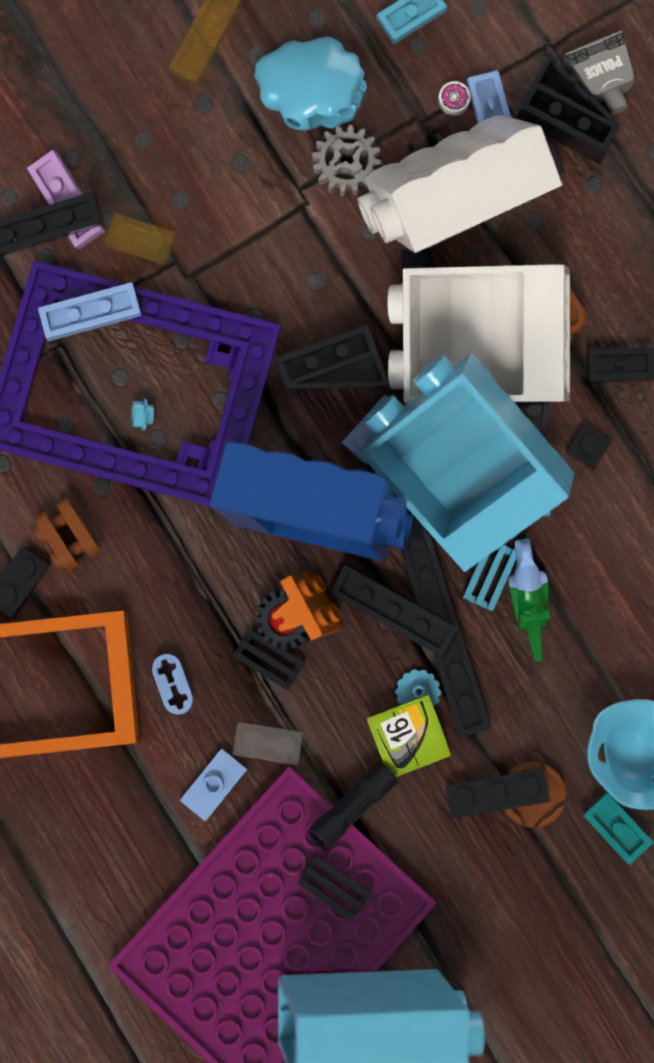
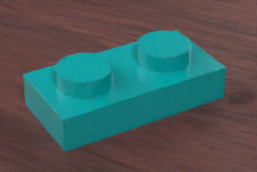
(617, 828)

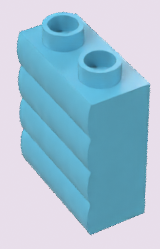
(465, 459)

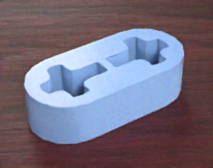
(180, 681)

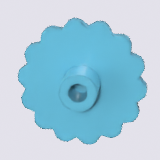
(417, 685)

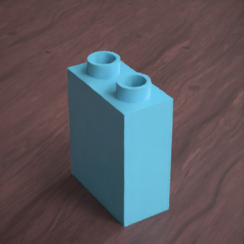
(376, 1018)

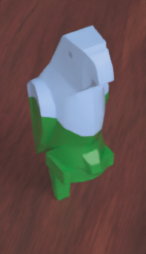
(529, 595)

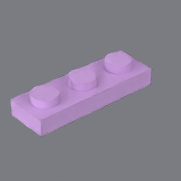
(57, 186)

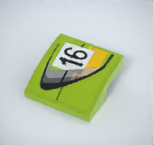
(409, 736)

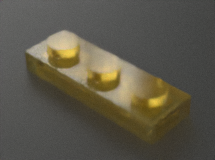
(203, 39)

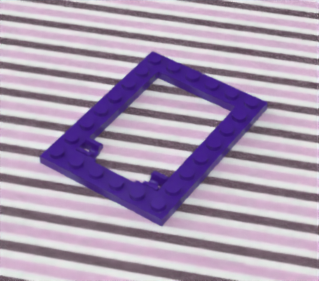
(249, 360)

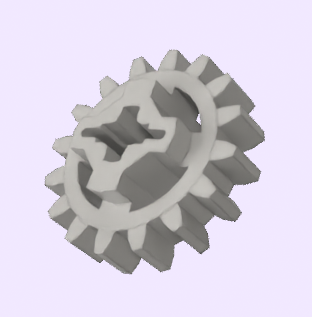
(347, 150)

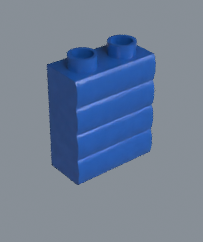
(310, 502)

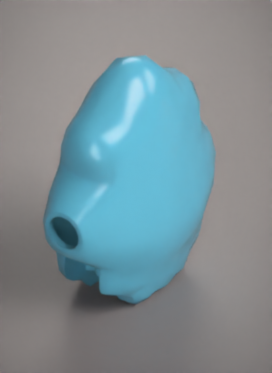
(311, 83)

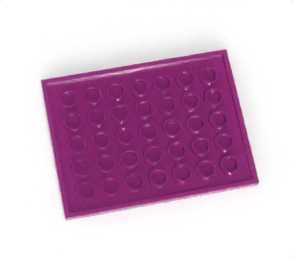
(243, 920)

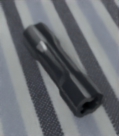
(352, 806)

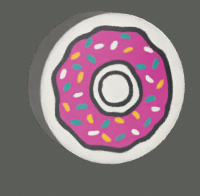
(454, 98)

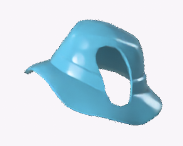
(629, 752)

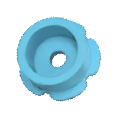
(142, 414)

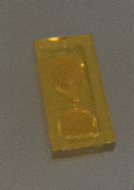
(140, 239)

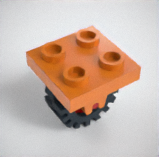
(298, 612)

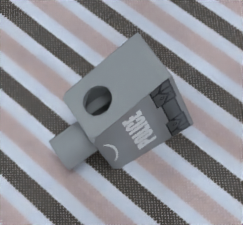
(603, 70)

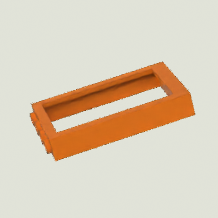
(121, 682)

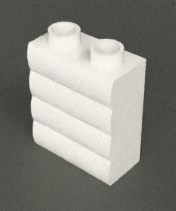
(459, 182)
(502, 315)

